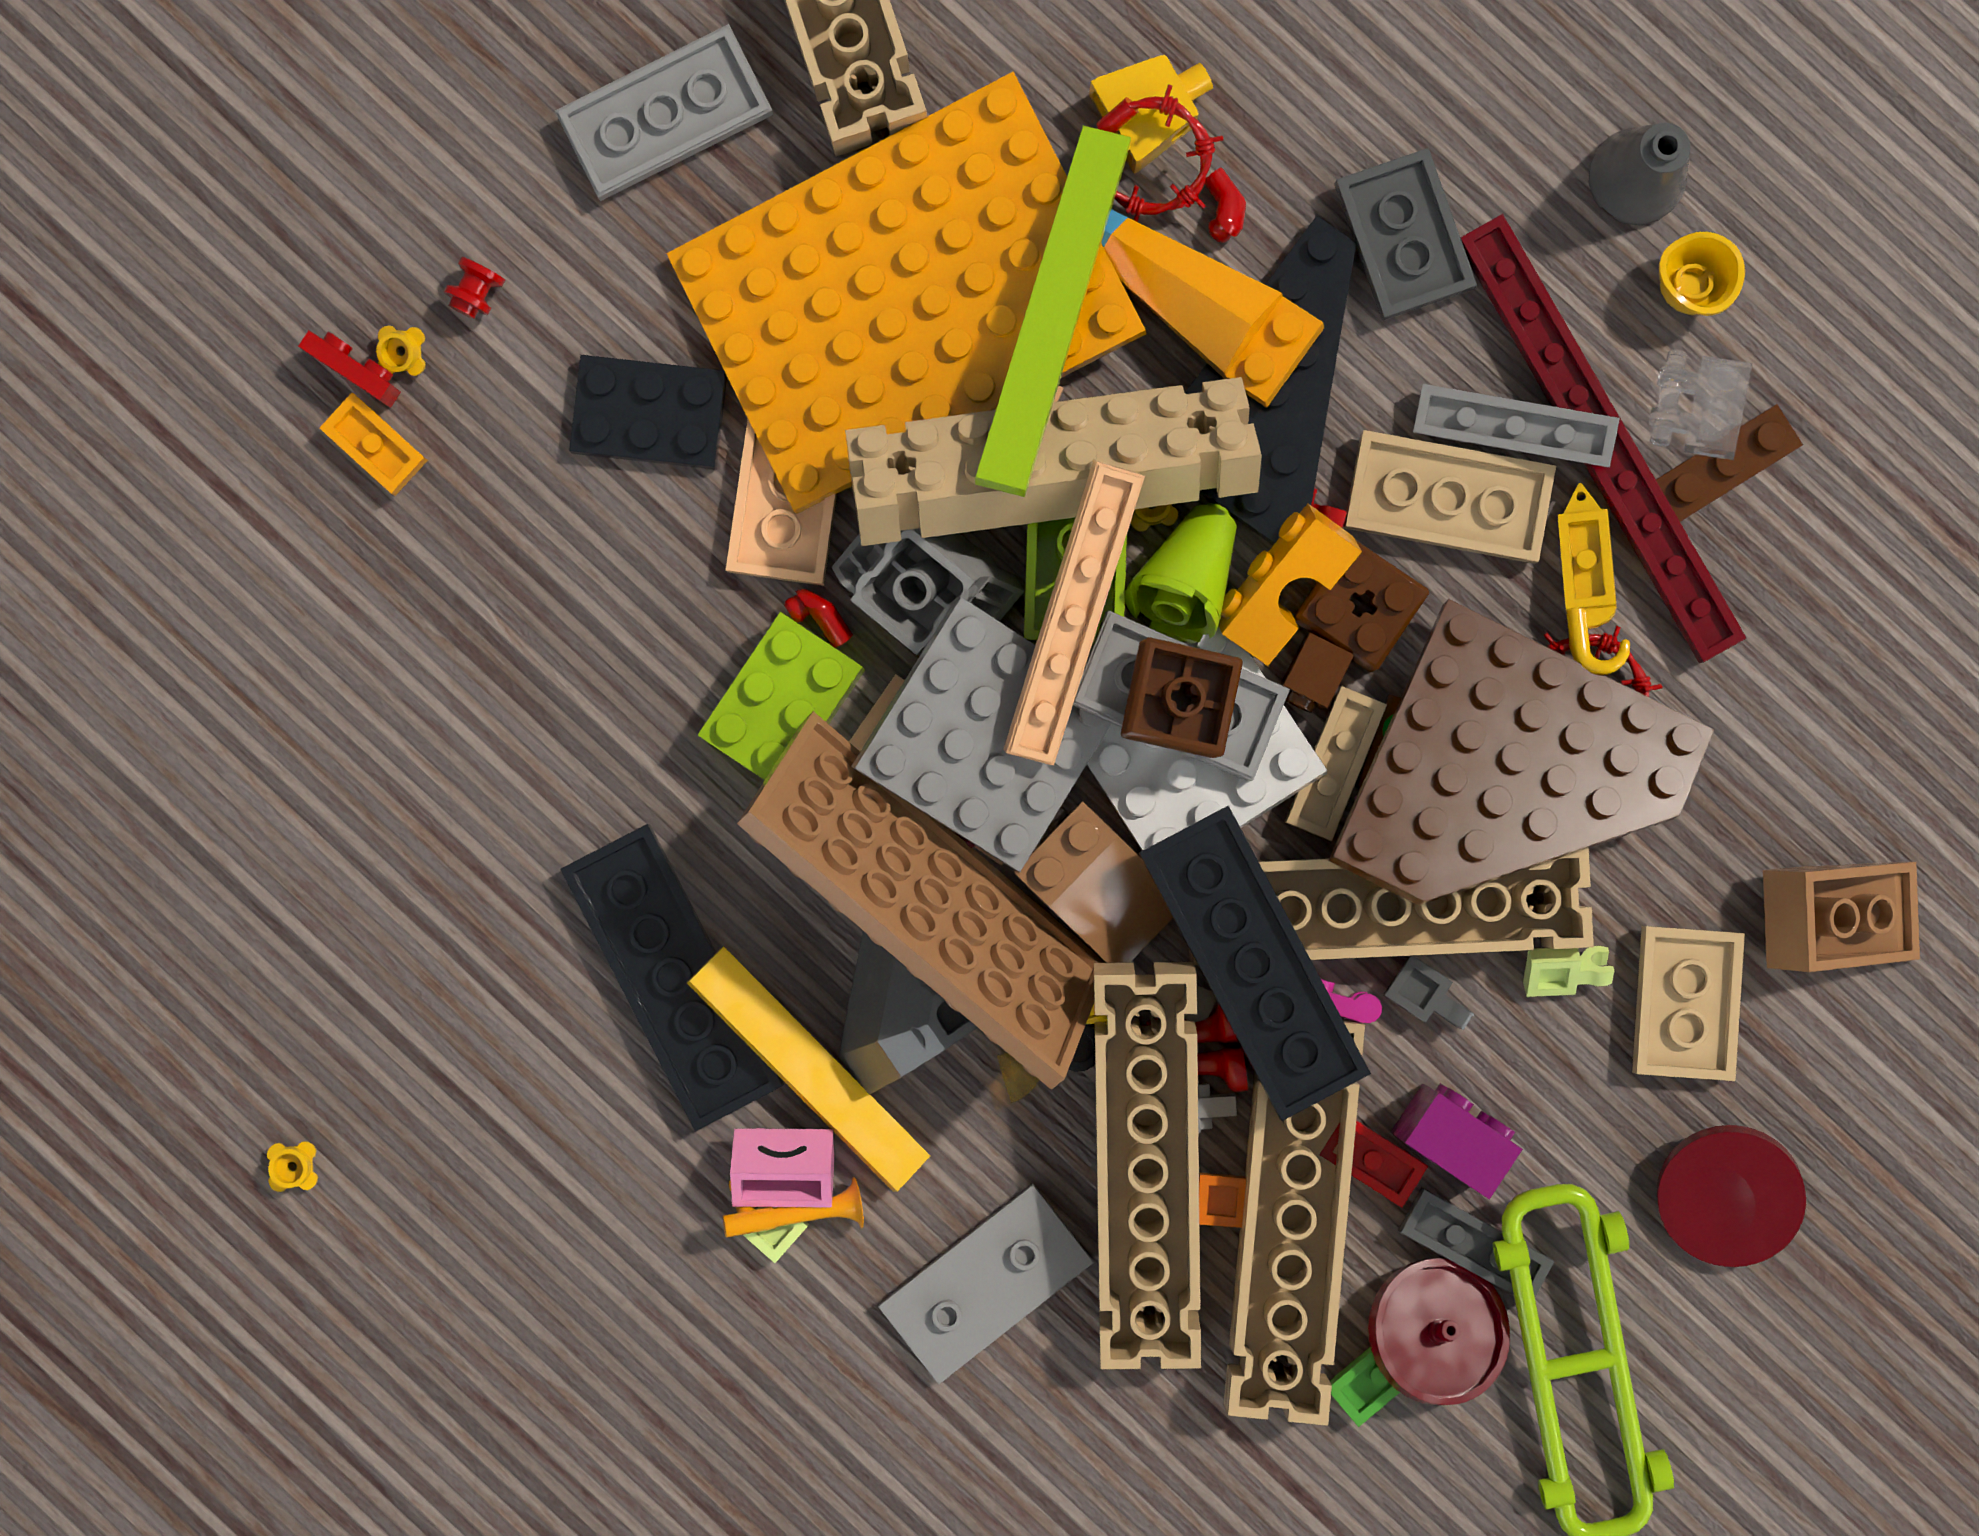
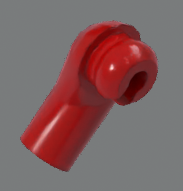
(1230, 208)
(823, 613)

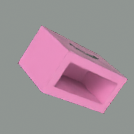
(782, 1168)

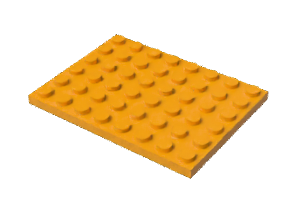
(891, 286)

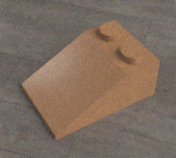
(1097, 886)
(1841, 916)

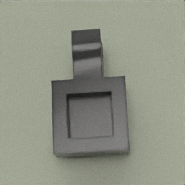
(1423, 991)

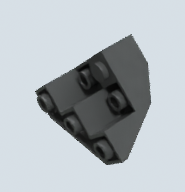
(893, 1020)

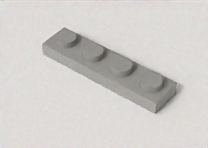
(1516, 425)

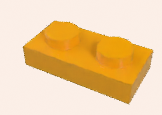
(373, 444)

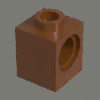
(1315, 673)

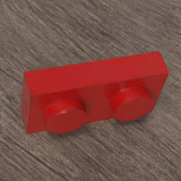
(368, 377)
(1380, 1164)

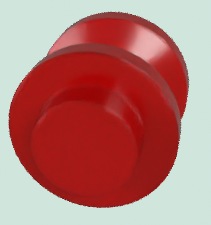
(472, 289)

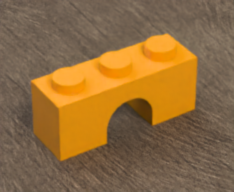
(1307, 548)

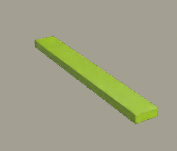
(1053, 312)

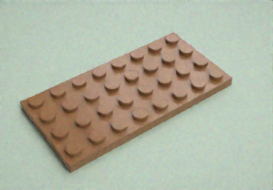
(927, 900)

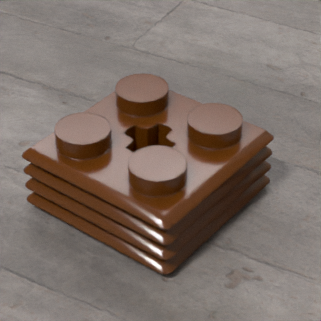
(1370, 636)
(1207, 678)

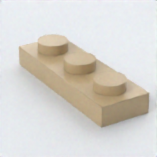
(1342, 750)

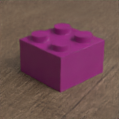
(1464, 1145)

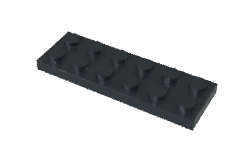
(654, 951)
(1254, 963)

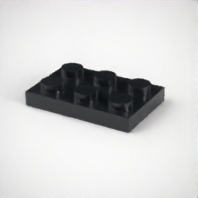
(648, 412)

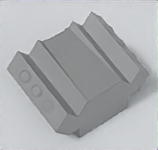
(917, 579)

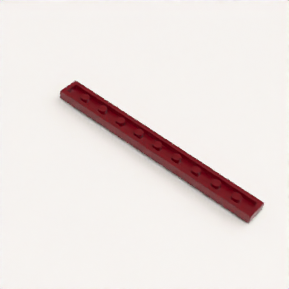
(1628, 482)

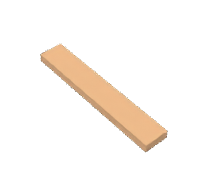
(1073, 612)

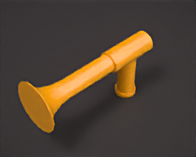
(752, 1220)

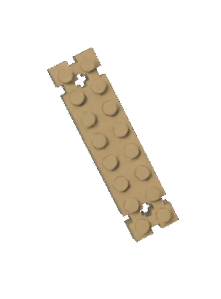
(853, 45)
(1166, 435)
(1354, 918)
(1147, 1166)
(1291, 1255)

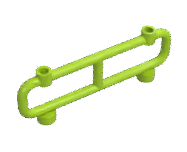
(1602, 1236)

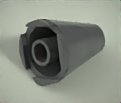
(1641, 172)

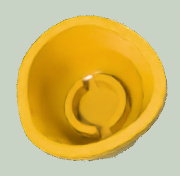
(1701, 274)

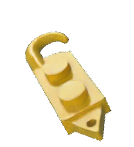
(1588, 579)

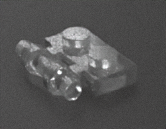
(1716, 408)

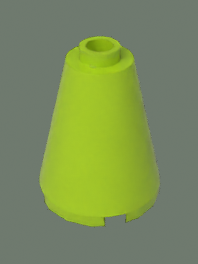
(1187, 576)

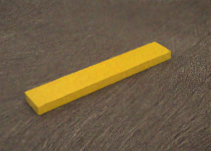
(808, 1069)

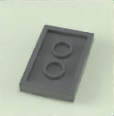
(1405, 234)

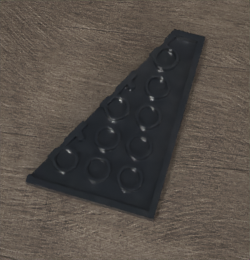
(1293, 425)

